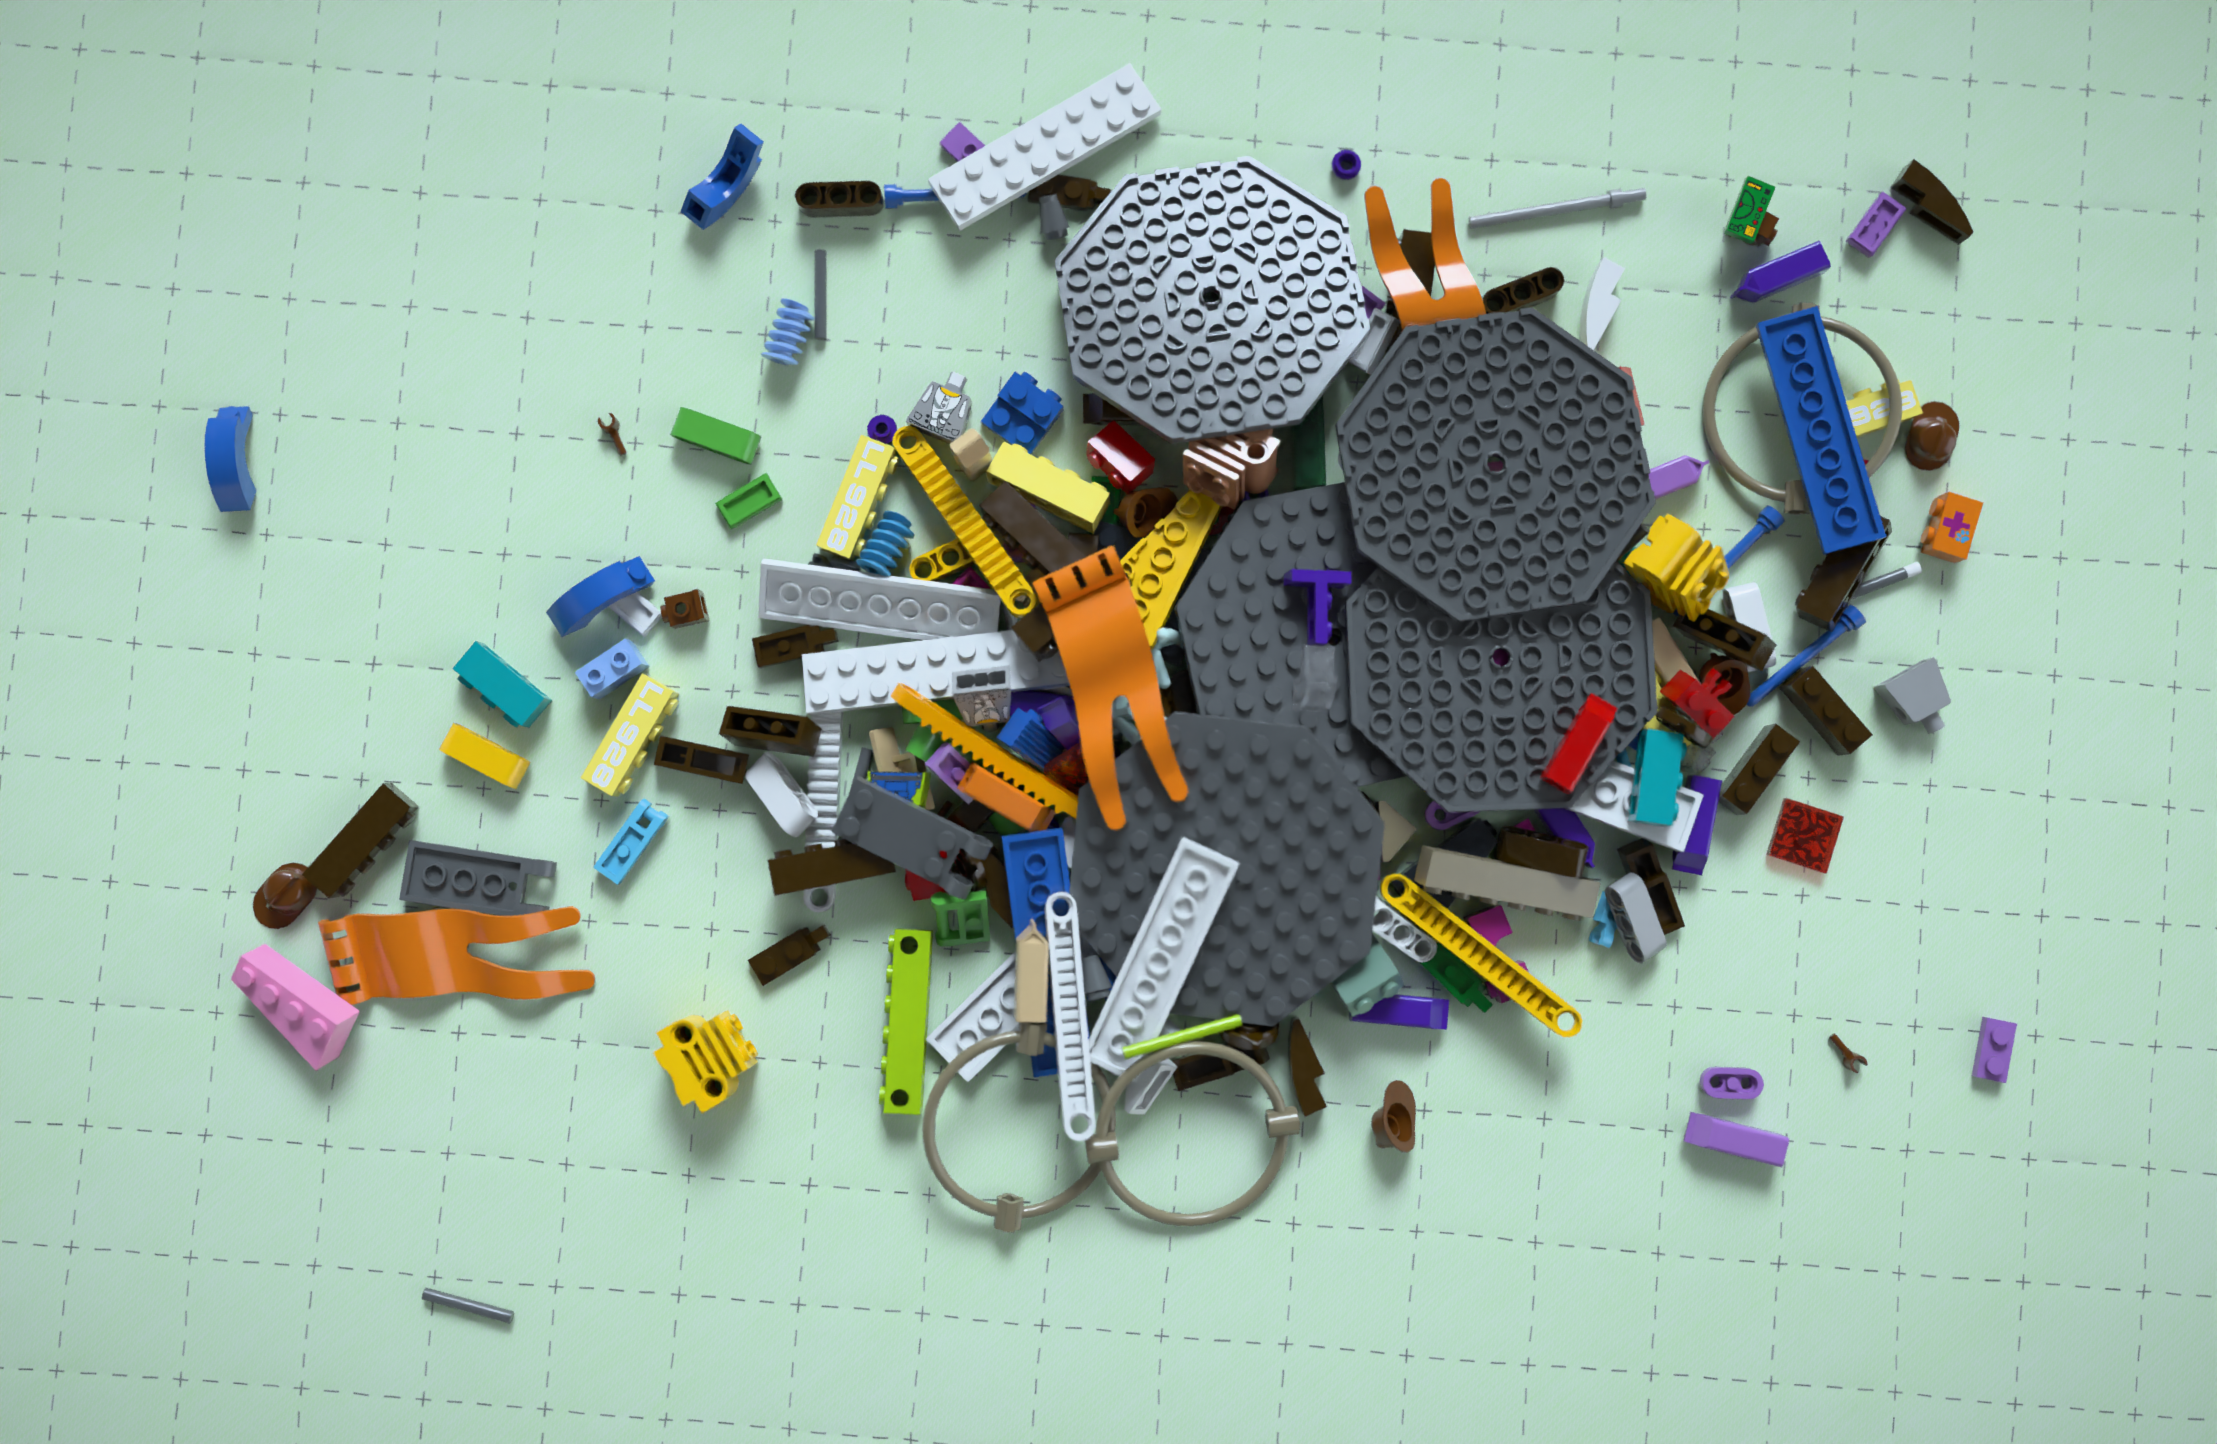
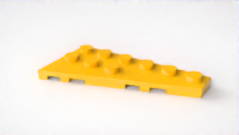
(1166, 558)

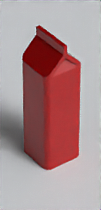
(1579, 744)

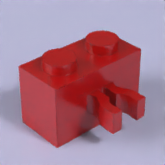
(1699, 700)

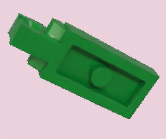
(1457, 978)

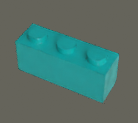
(501, 685)
(1657, 778)

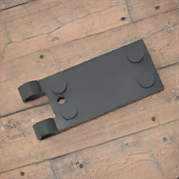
(908, 835)
(470, 879)

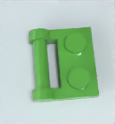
(971, 916)

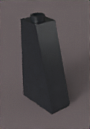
(1473, 839)

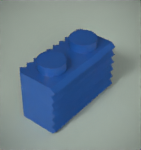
(1030, 738)

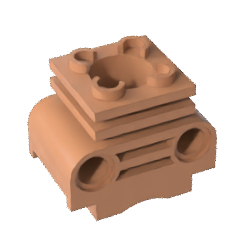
(1231, 465)

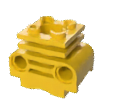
(1678, 567)
(711, 1054)

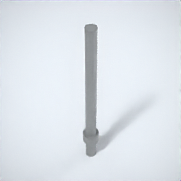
(1613, 199)

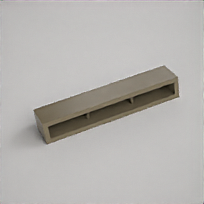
(1505, 882)

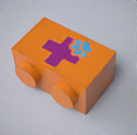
(1951, 527)

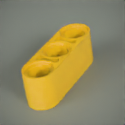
(935, 560)
(484, 755)

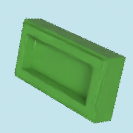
(748, 501)

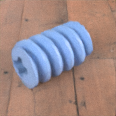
(787, 333)

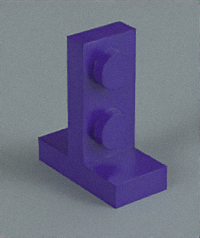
(1318, 599)

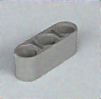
(1635, 917)

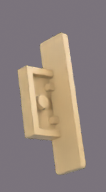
(889, 759)

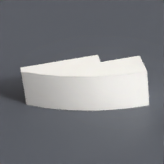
(1599, 302)
(1151, 1081)

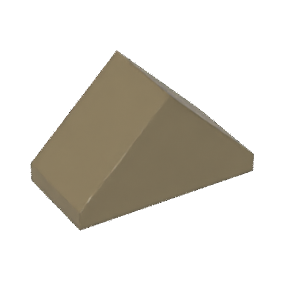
(1396, 830)

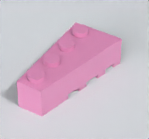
(296, 1004)

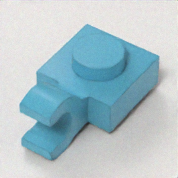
(1604, 932)

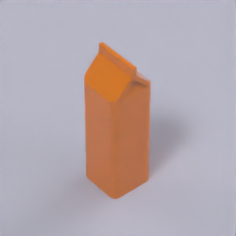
(1005, 799)

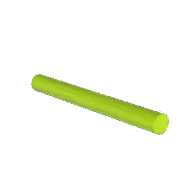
(1181, 1036)

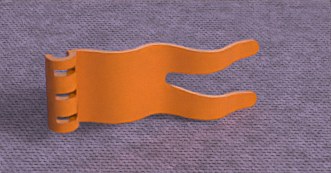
(1408, 294)
(1105, 659)
(430, 957)

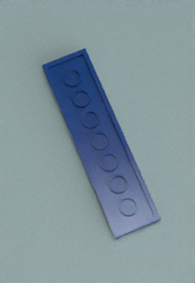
(1820, 430)
(1034, 872)

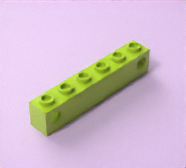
(907, 1021)

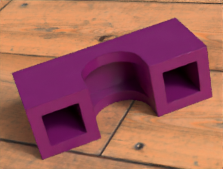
(1493, 926)

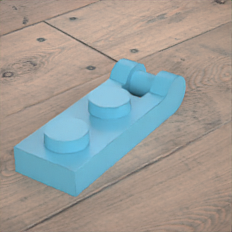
(630, 842)

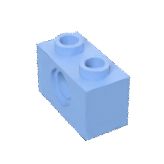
(612, 669)

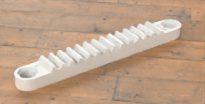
(824, 793)
(1069, 1016)

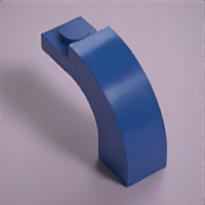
(728, 180)
(227, 460)
(595, 593)

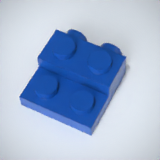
(1023, 412)

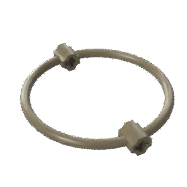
(1794, 495)
(1280, 1123)
(1009, 1207)

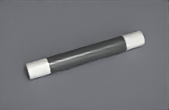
(1888, 579)

